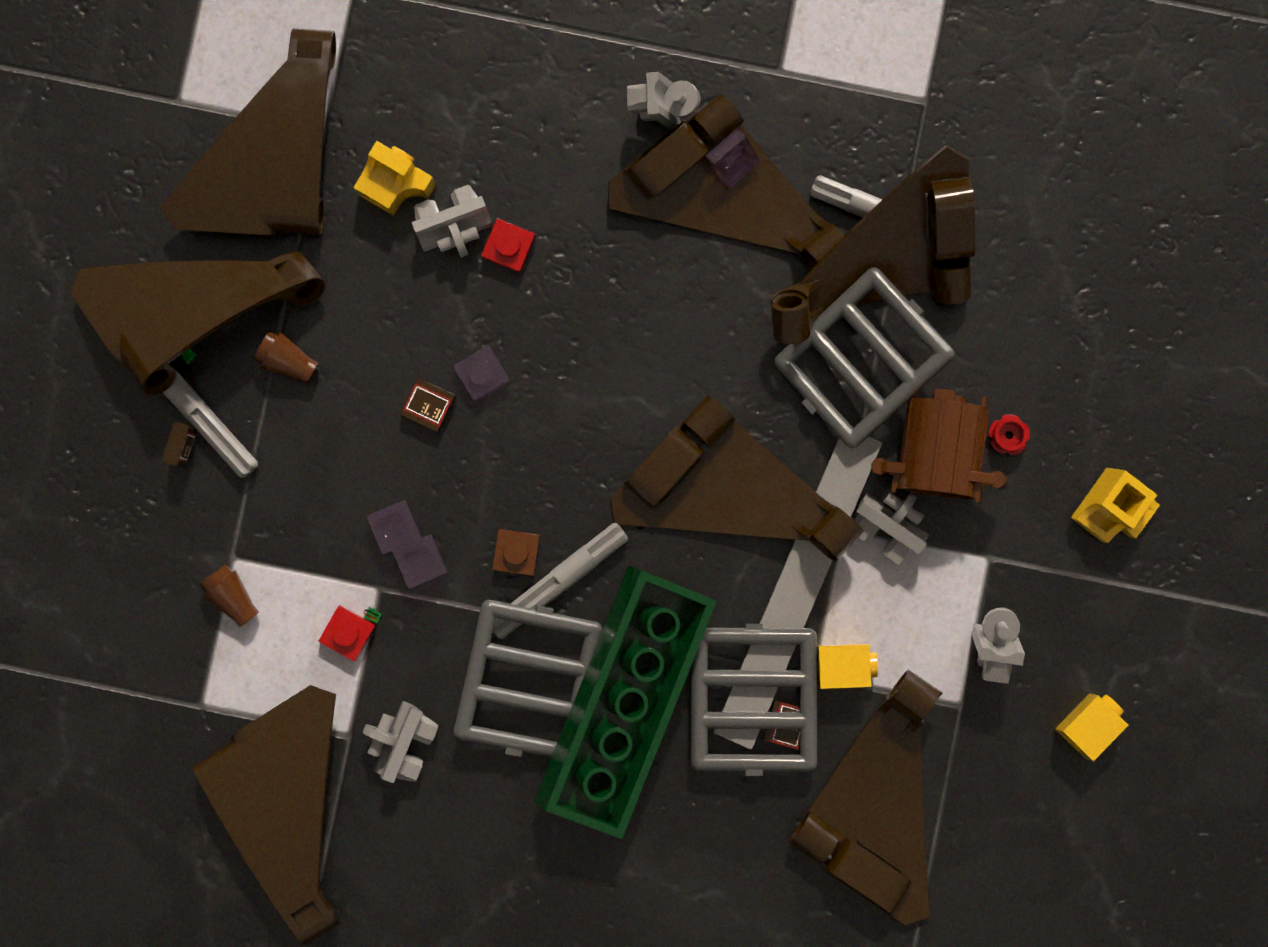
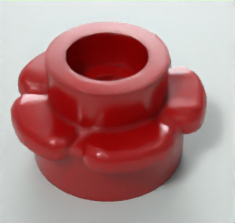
(1019, 430)

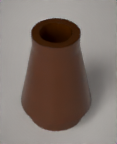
(283, 357)
(229, 595)

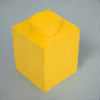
(845, 666)
(1093, 725)

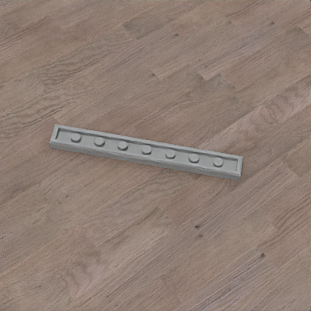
(799, 584)

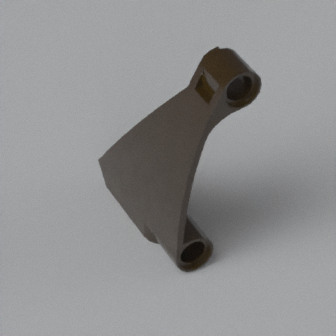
(269, 159)
(681, 188)
(914, 236)
(164, 308)
(725, 482)
(273, 801)
(872, 810)

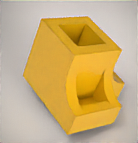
(392, 178)
(1116, 505)

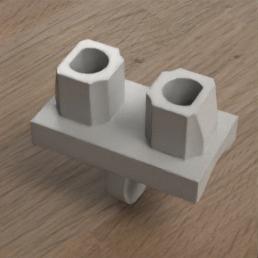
(663, 100)
(454, 225)
(905, 535)
(998, 644)
(394, 760)

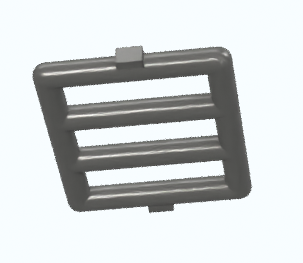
(912, 380)
(482, 650)
(804, 720)

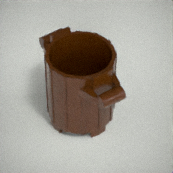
(942, 449)

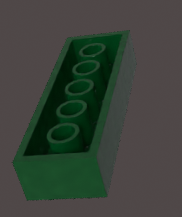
(624, 702)

